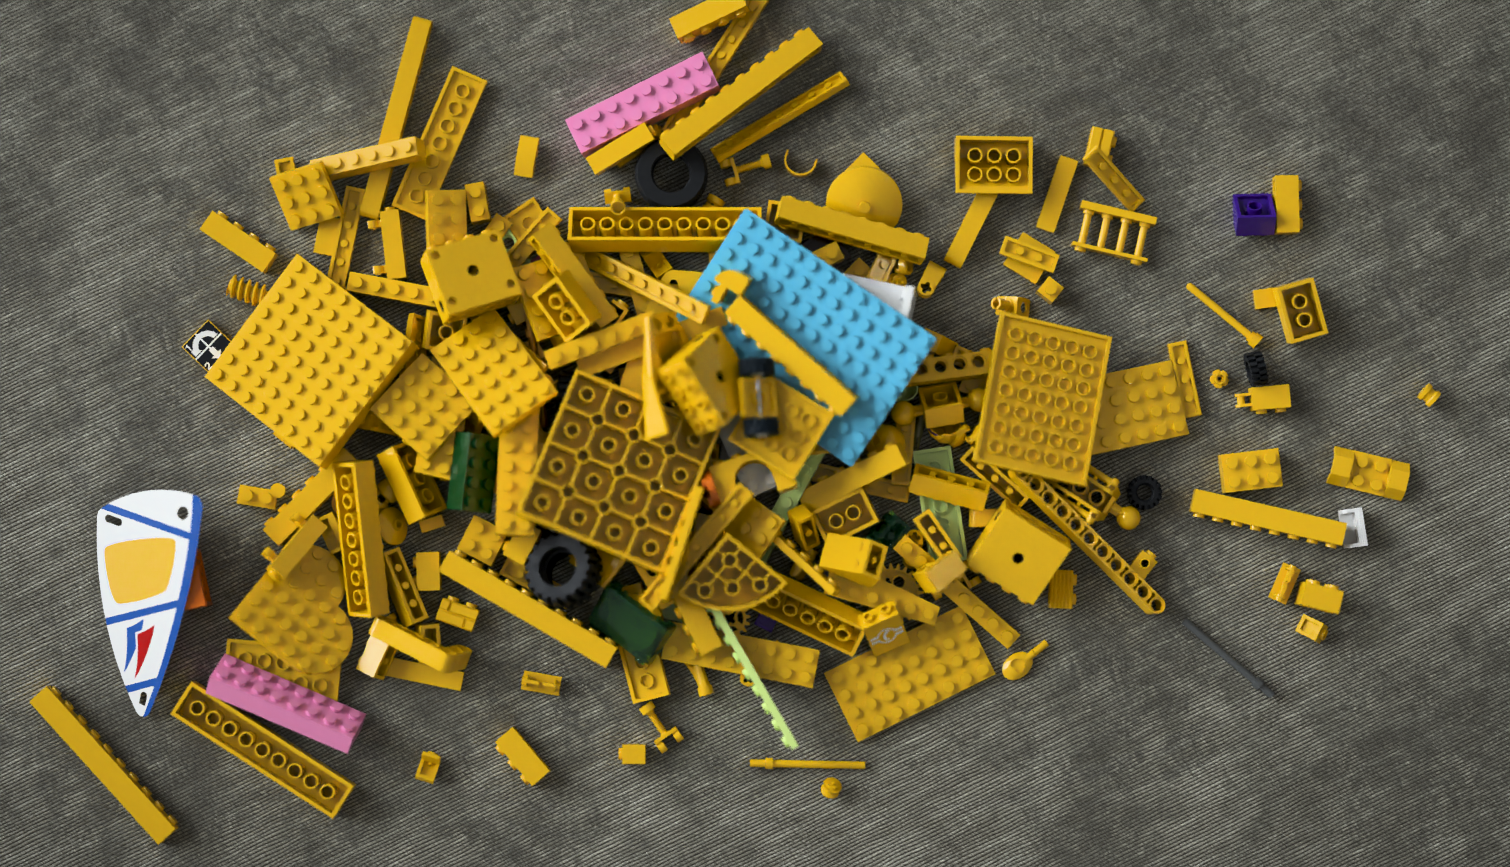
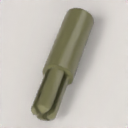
(919, 427)

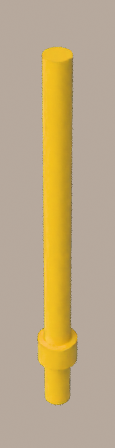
(769, 763)

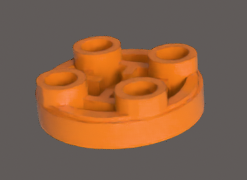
(708, 483)

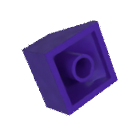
(1253, 214)

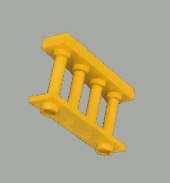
(1108, 214)

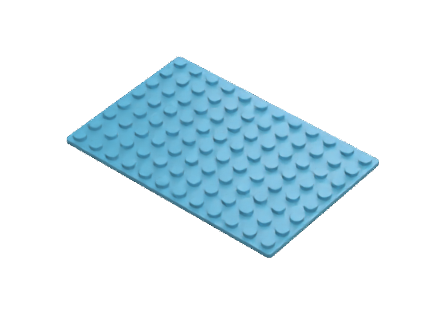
(830, 317)

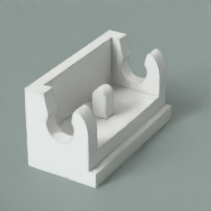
(1355, 531)

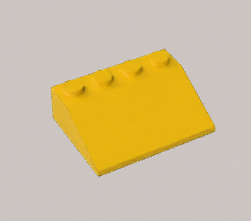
(993, 164)

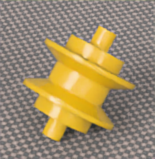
(897, 279)
(831, 788)

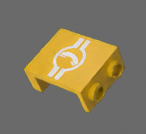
(883, 628)

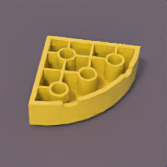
(731, 579)

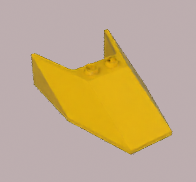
(661, 341)

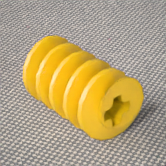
(246, 291)

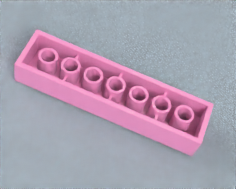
(644, 102)
(285, 703)

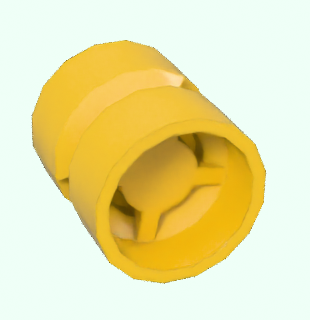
(385, 489)

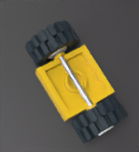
(758, 397)

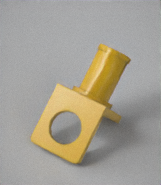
(1010, 305)

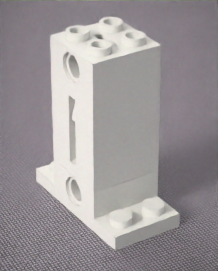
(898, 297)

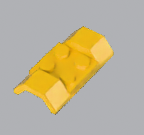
(1369, 473)

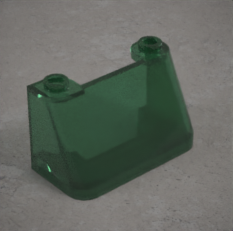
(630, 623)

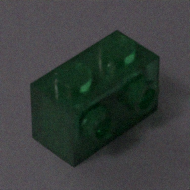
(889, 530)

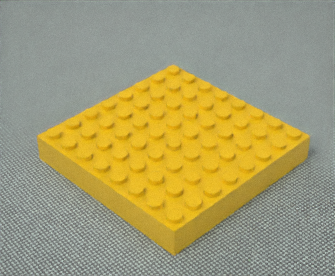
(311, 361)
(609, 482)

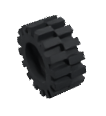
(1255, 368)
(1155, 489)

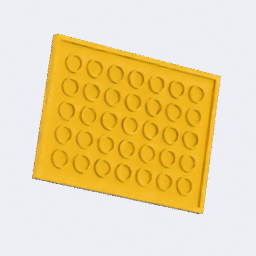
(1042, 399)

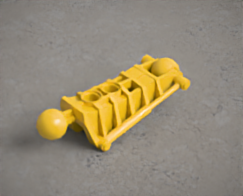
(1126, 517)

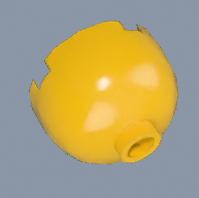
(883, 436)

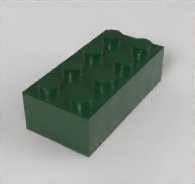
(473, 472)

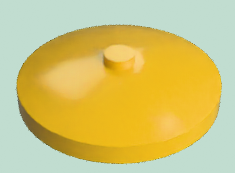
(866, 193)

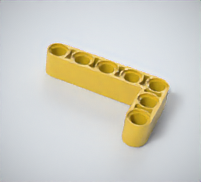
(419, 647)

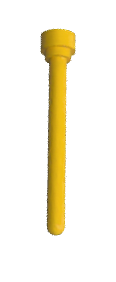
(1252, 337)

